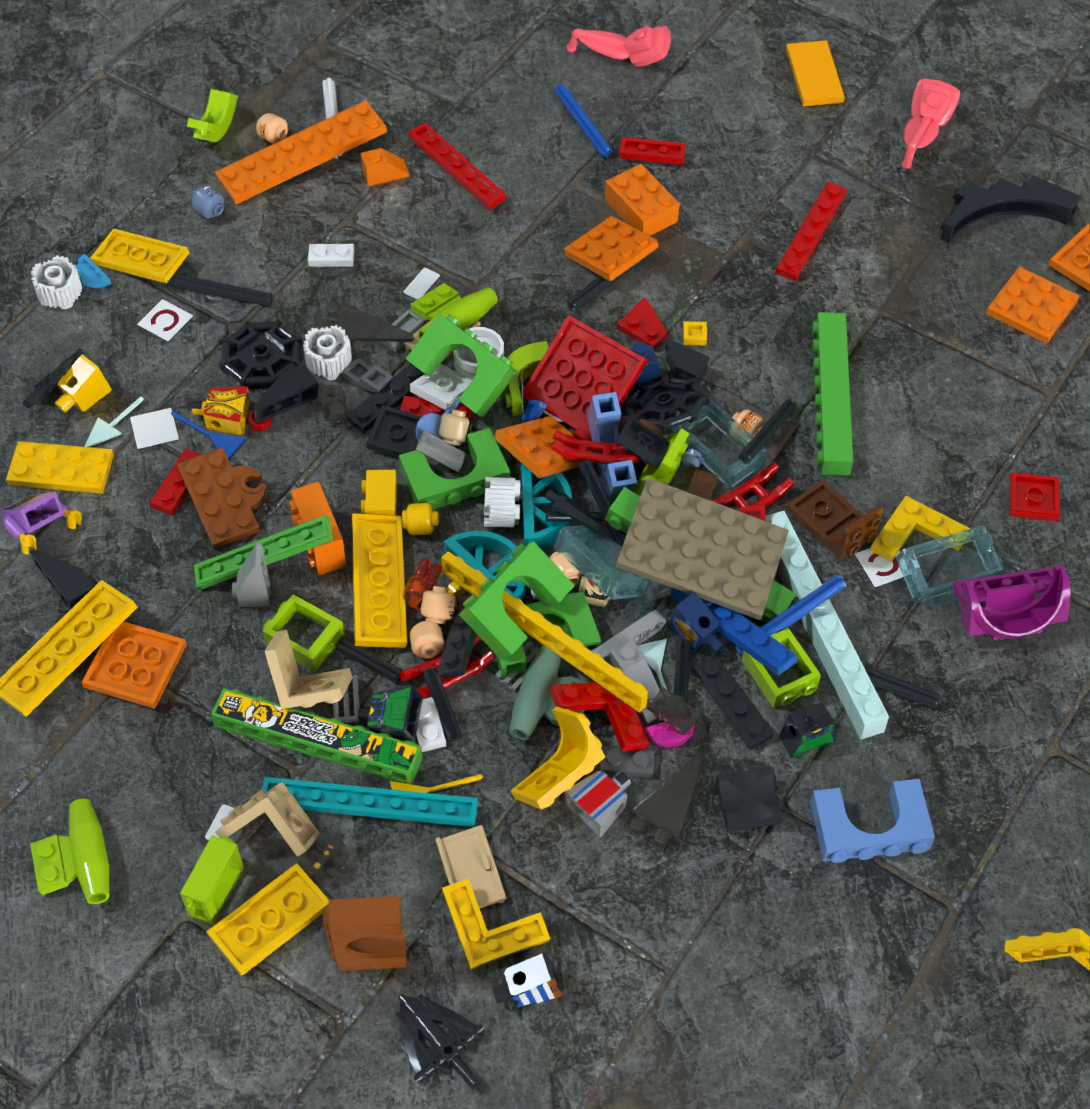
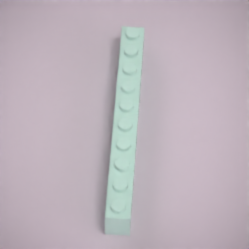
(830, 638)

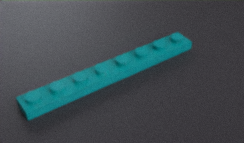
(380, 802)

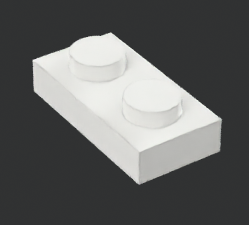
(331, 255)
(429, 729)

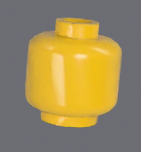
(420, 519)

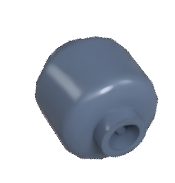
(207, 201)

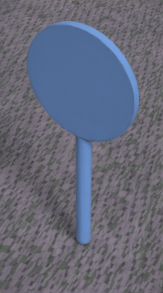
(431, 422)

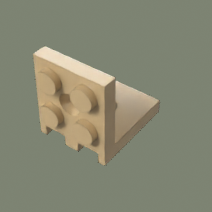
(304, 690)
(282, 811)

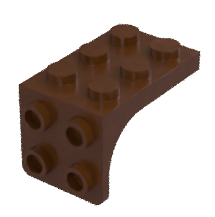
(835, 519)

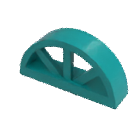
(529, 501)
(479, 541)

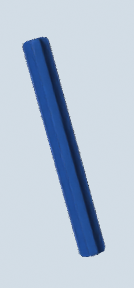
(583, 121)
(802, 607)

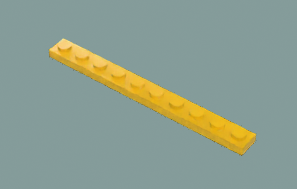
(552, 636)

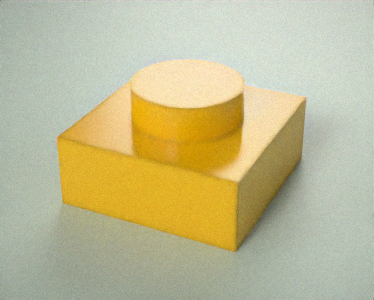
(694, 333)

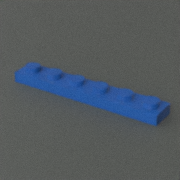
(748, 636)

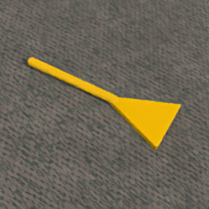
(414, 788)

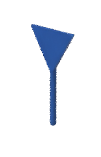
(229, 442)

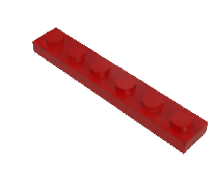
(457, 166)
(811, 231)

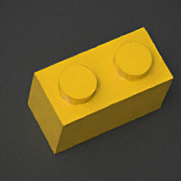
(380, 492)

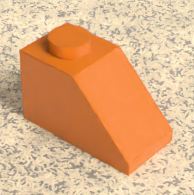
(382, 166)

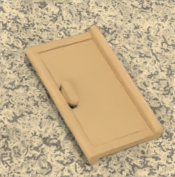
(469, 856)

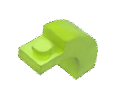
(216, 117)
(524, 361)

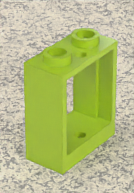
(325, 642)
(786, 694)
(212, 879)

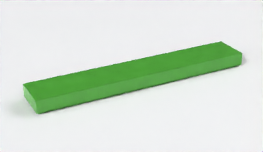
(275, 548)

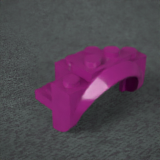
(1006, 602)

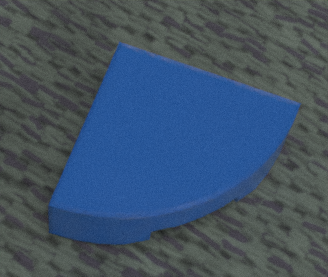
(533, 410)

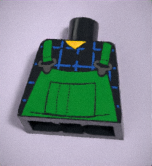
(394, 713)
(812, 730)

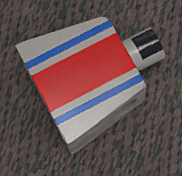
(598, 800)

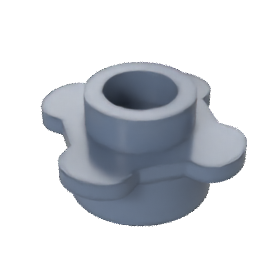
(692, 458)

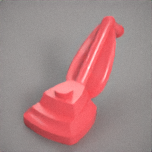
(642, 46)
(930, 108)

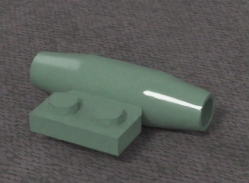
(535, 696)

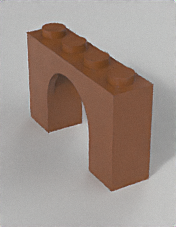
(366, 933)

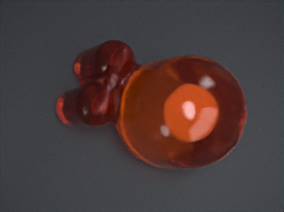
(423, 580)

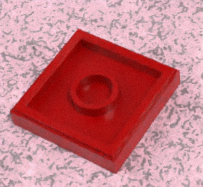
(1034, 496)

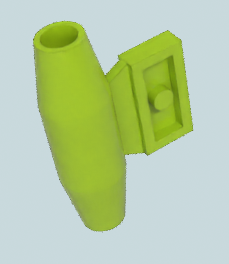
(448, 301)
(670, 463)
(80, 855)

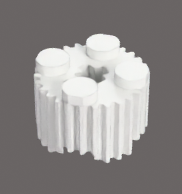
(56, 282)
(327, 351)
(500, 502)

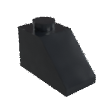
(685, 361)

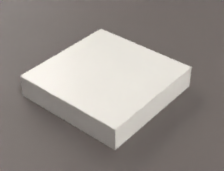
(442, 387)

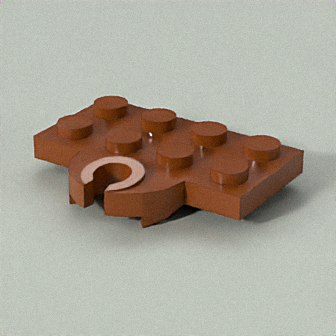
(222, 496)

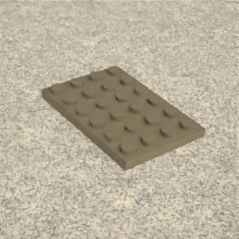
(703, 548)

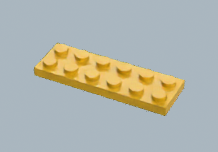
(378, 581)
(64, 647)

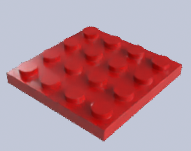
(579, 367)

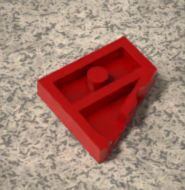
(643, 325)

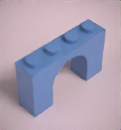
(603, 425)
(843, 841)

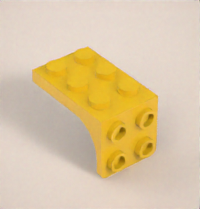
(575, 757)

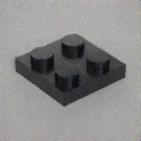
(394, 432)
(643, 442)

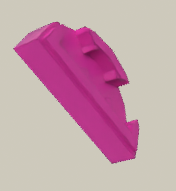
(666, 736)

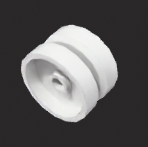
(464, 358)

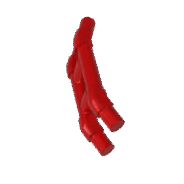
(569, 451)
(755, 485)
(472, 669)

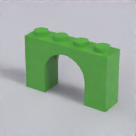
(492, 372)
(438, 491)
(486, 610)
(571, 616)

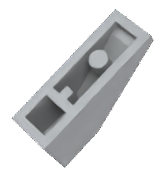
(253, 580)
(634, 665)

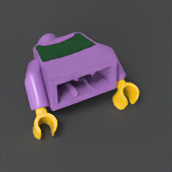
(34, 513)

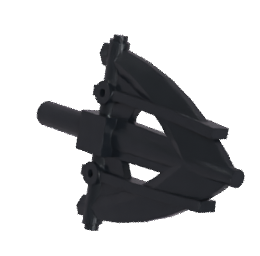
(51, 380)
(417, 1016)

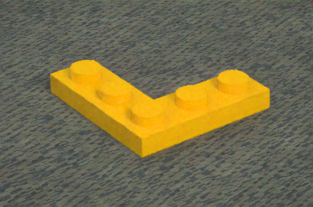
(911, 516)
(483, 945)
(1051, 945)

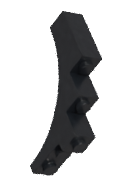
(1005, 198)

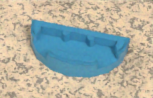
(91, 274)

